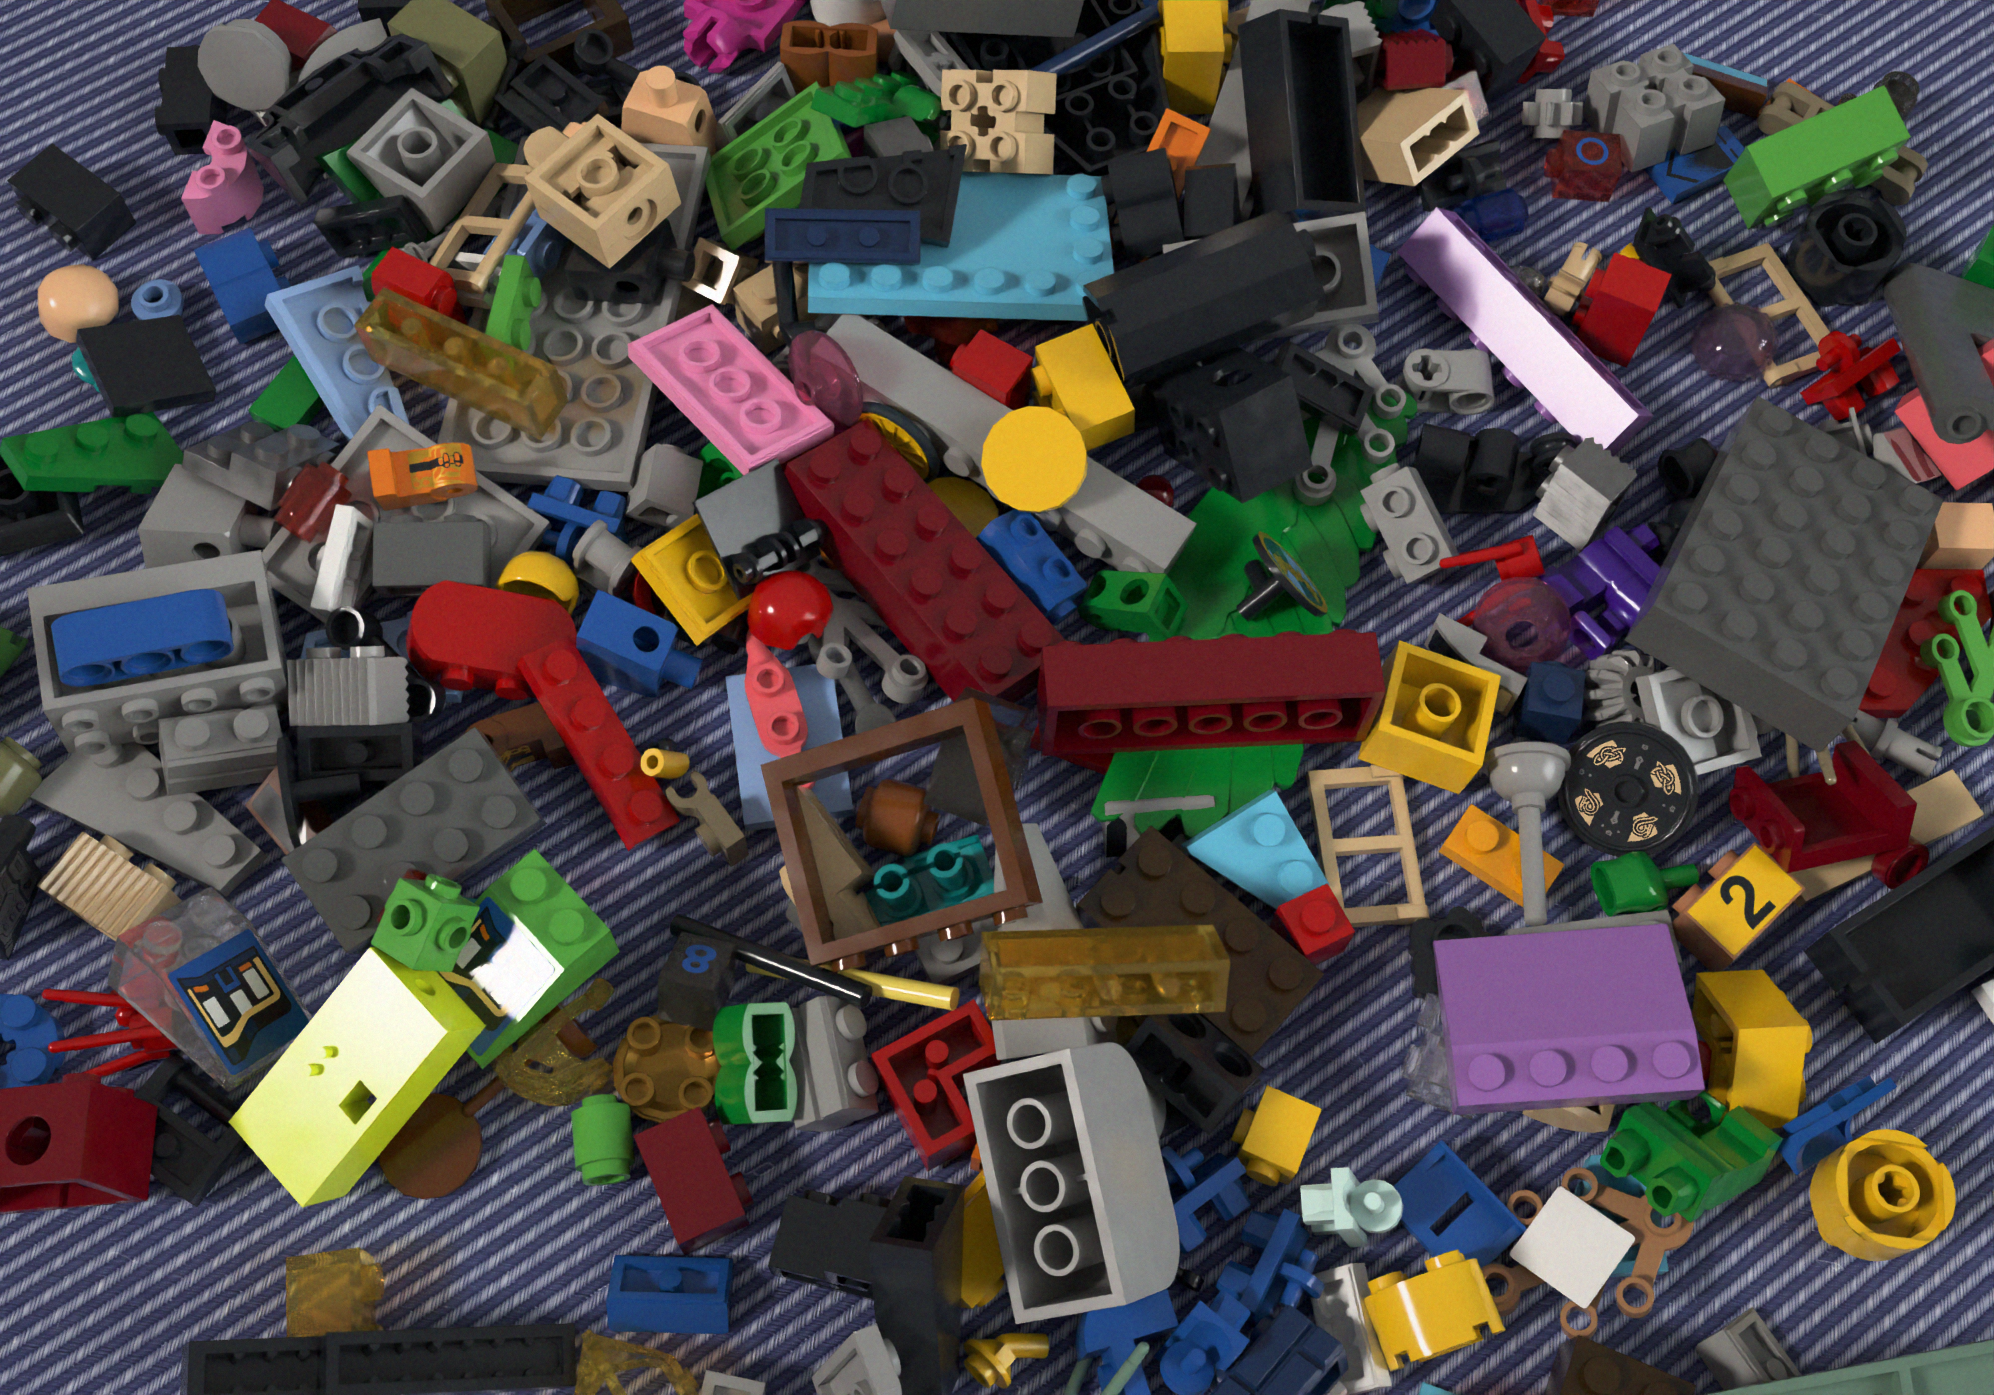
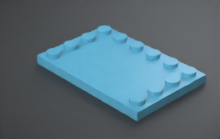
(1013, 253)

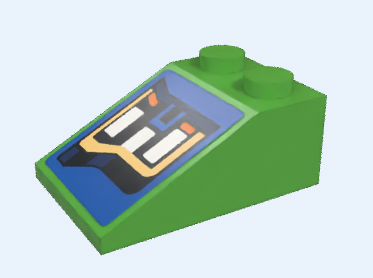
(526, 953)

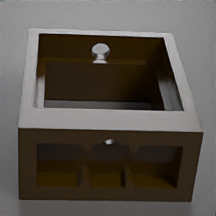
(606, 14)

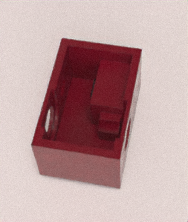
(72, 1137)

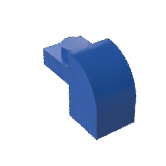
(1117, 1330)

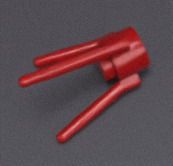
(1512, 560)
(140, 1033)

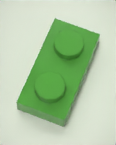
(513, 303)

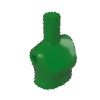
(1637, 884)

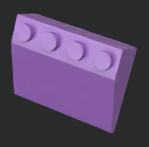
(1566, 1020)

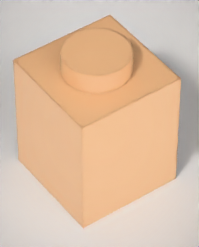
(1960, 537)

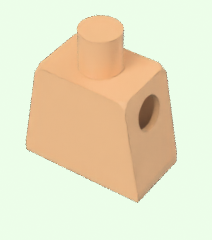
(668, 111)

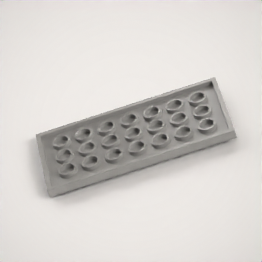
(609, 397)

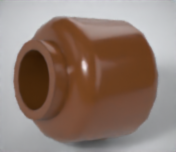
(896, 818)

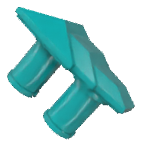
(931, 881)

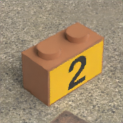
(1735, 908)

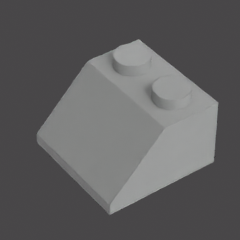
(426, 157)

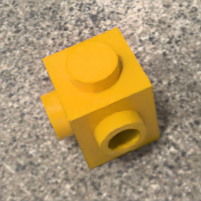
(1274, 1136)

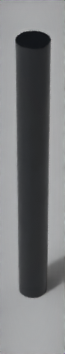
(780, 963)

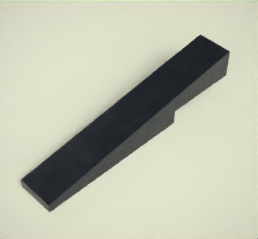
(386, 1362)

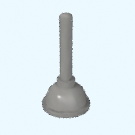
(1527, 778)

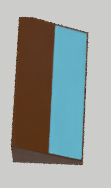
(1742, 90)

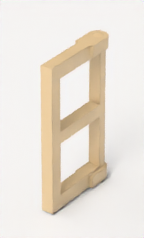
(472, 222)
(1794, 302)
(1402, 842)

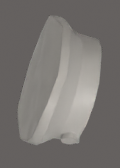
(245, 64)

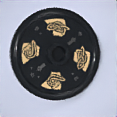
(1629, 789)

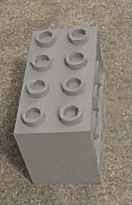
(129, 709)

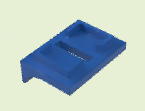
(1828, 1123)
(1434, 1187)

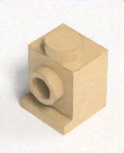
(728, 271)

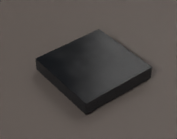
(145, 365)

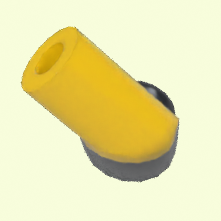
(664, 761)

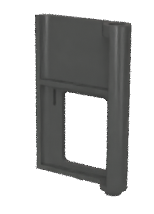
(1940, 330)

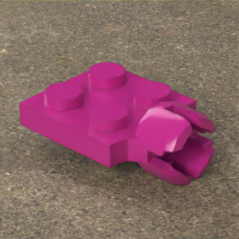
(732, 26)

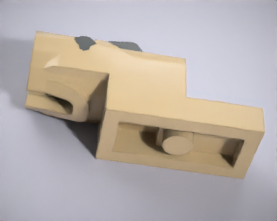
(840, 872)

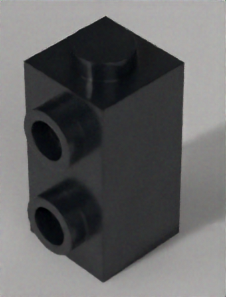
(186, 102)

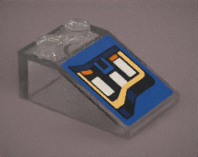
(210, 987)

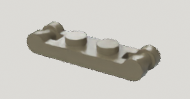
(1895, 184)

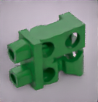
(1689, 1161)

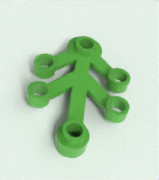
(1964, 701)

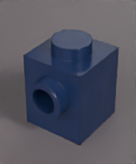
(1549, 702)

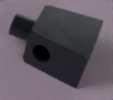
(636, 275)

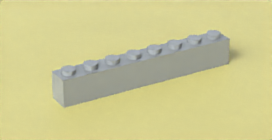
(1103, 519)

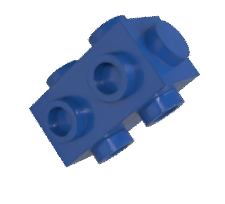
(1033, 563)

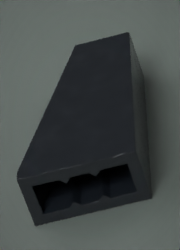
(919, 1282)

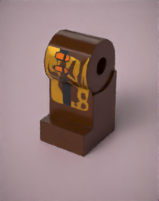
(525, 737)

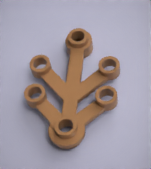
(1652, 1242)

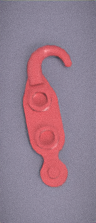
(774, 702)

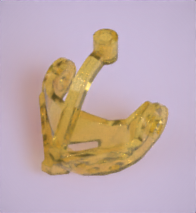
(571, 1077)
(605, 1357)

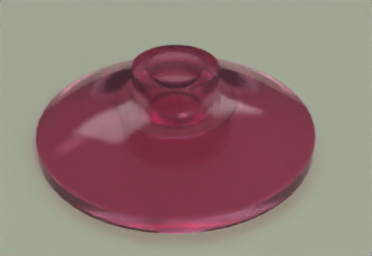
(825, 378)

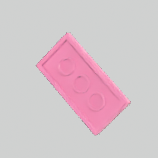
(729, 390)

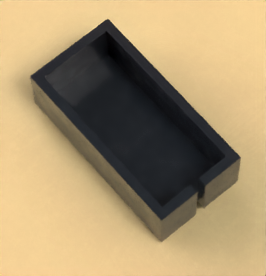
(1301, 115)
(1915, 941)

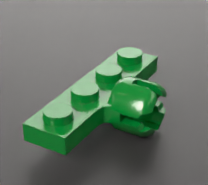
(881, 100)

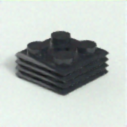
(34, 516)

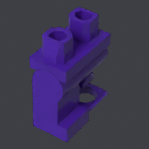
(1608, 572)

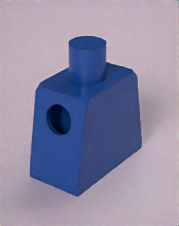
(633, 647)

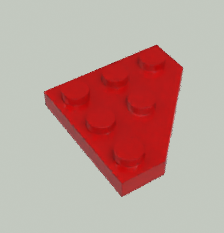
(1900, 671)

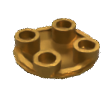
(665, 1069)

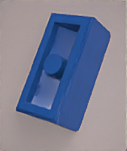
(670, 1294)

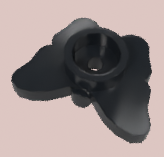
(1457, 925)

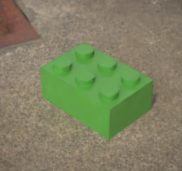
(1816, 158)

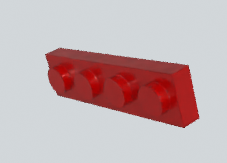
(597, 742)

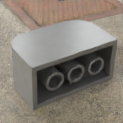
(1074, 1181)

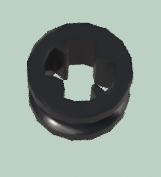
(1547, 448)

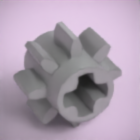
(1552, 112)

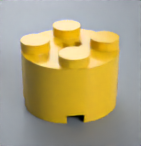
(1881, 1196)
(1432, 1310)

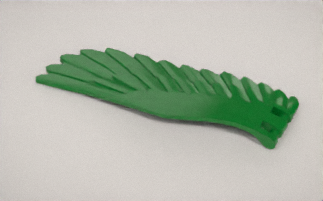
(1213, 582)

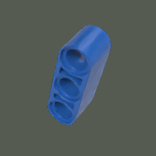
(141, 637)

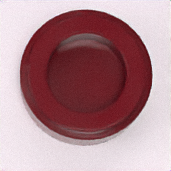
(1901, 864)

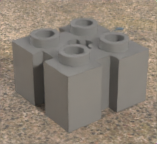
(1654, 106)

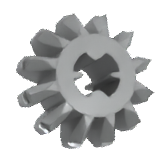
(1612, 687)

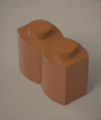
(827, 53)

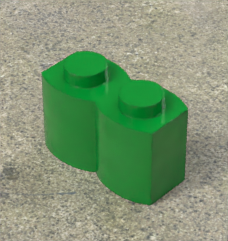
(755, 1070)

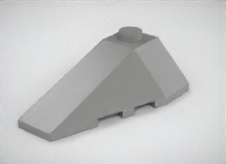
(1056, 912)

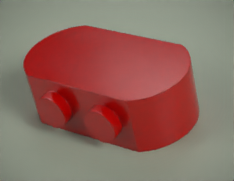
(479, 634)

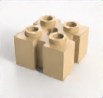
(1000, 119)

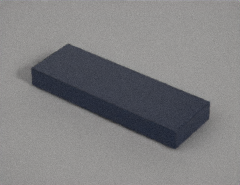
(842, 236)

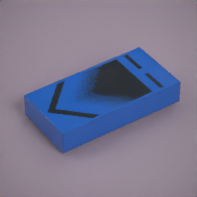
(1692, 172)

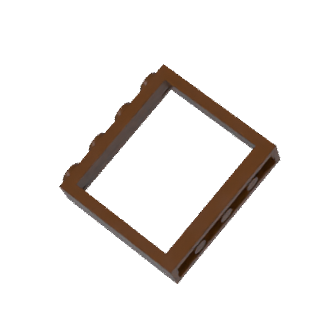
(785, 774)

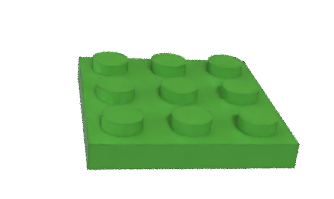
(769, 166)

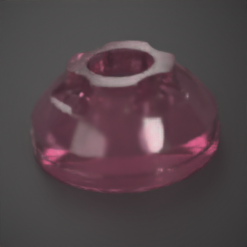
(1522, 601)

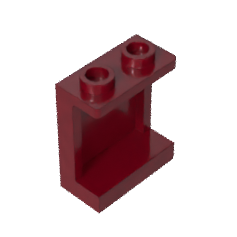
(1820, 824)

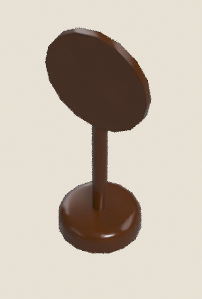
(443, 1137)

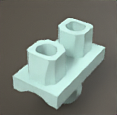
(1349, 1206)

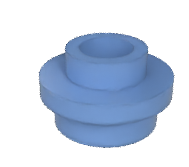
(169, 297)

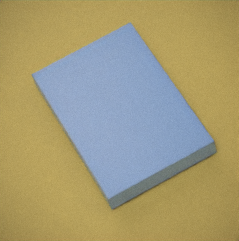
(821, 712)

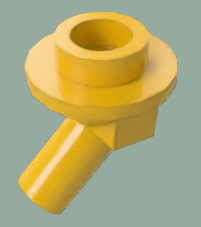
(991, 1359)

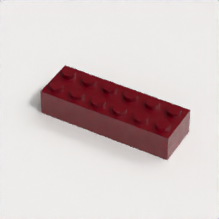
(921, 566)
(1208, 692)

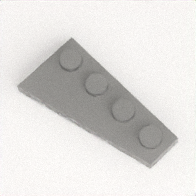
(128, 800)

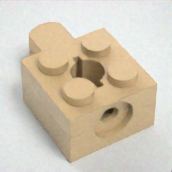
(599, 187)

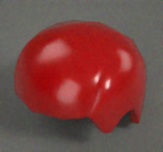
(788, 608)

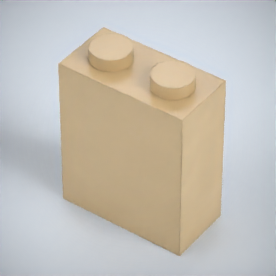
(1412, 132)

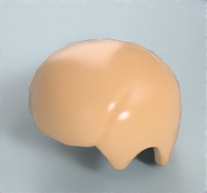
(75, 300)

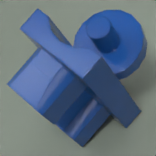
(571, 522)
(1212, 1181)
(1282, 1270)
(1203, 1344)

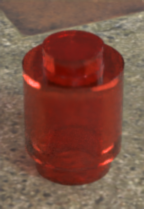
(311, 501)

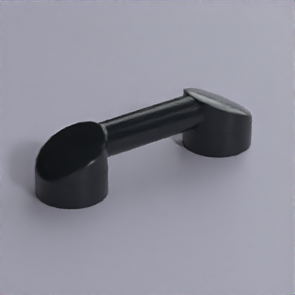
(594, 57)
(786, 302)
(359, 628)

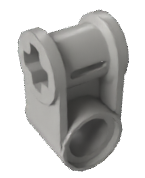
(1451, 381)
(603, 561)

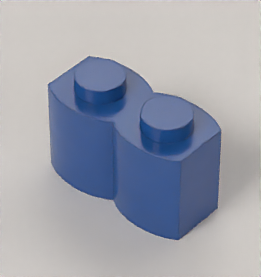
(241, 279)

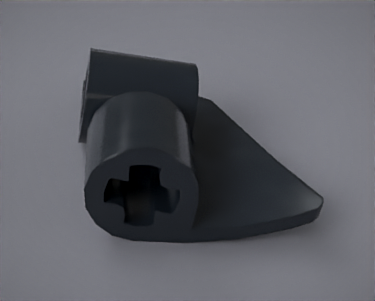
(1475, 471)

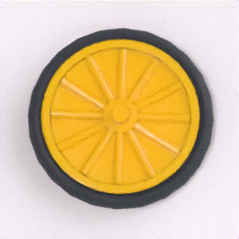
(905, 438)

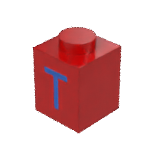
(1314, 925)

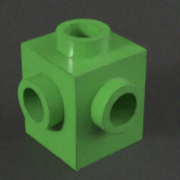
(426, 923)

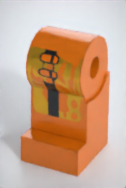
(422, 475)

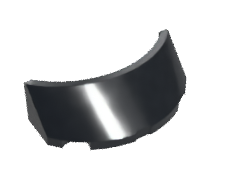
(339, 105)

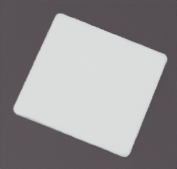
(1572, 1247)

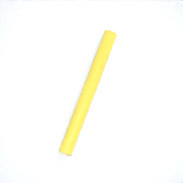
(895, 987)

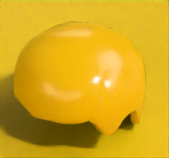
(540, 576)

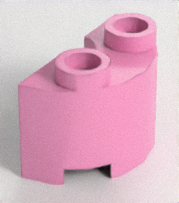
(227, 186)

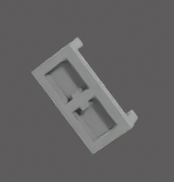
(926, 57)

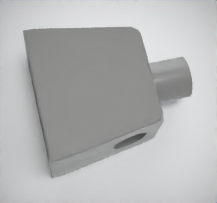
(200, 522)

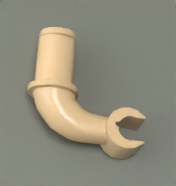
(1568, 285)

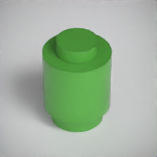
(603, 1140)

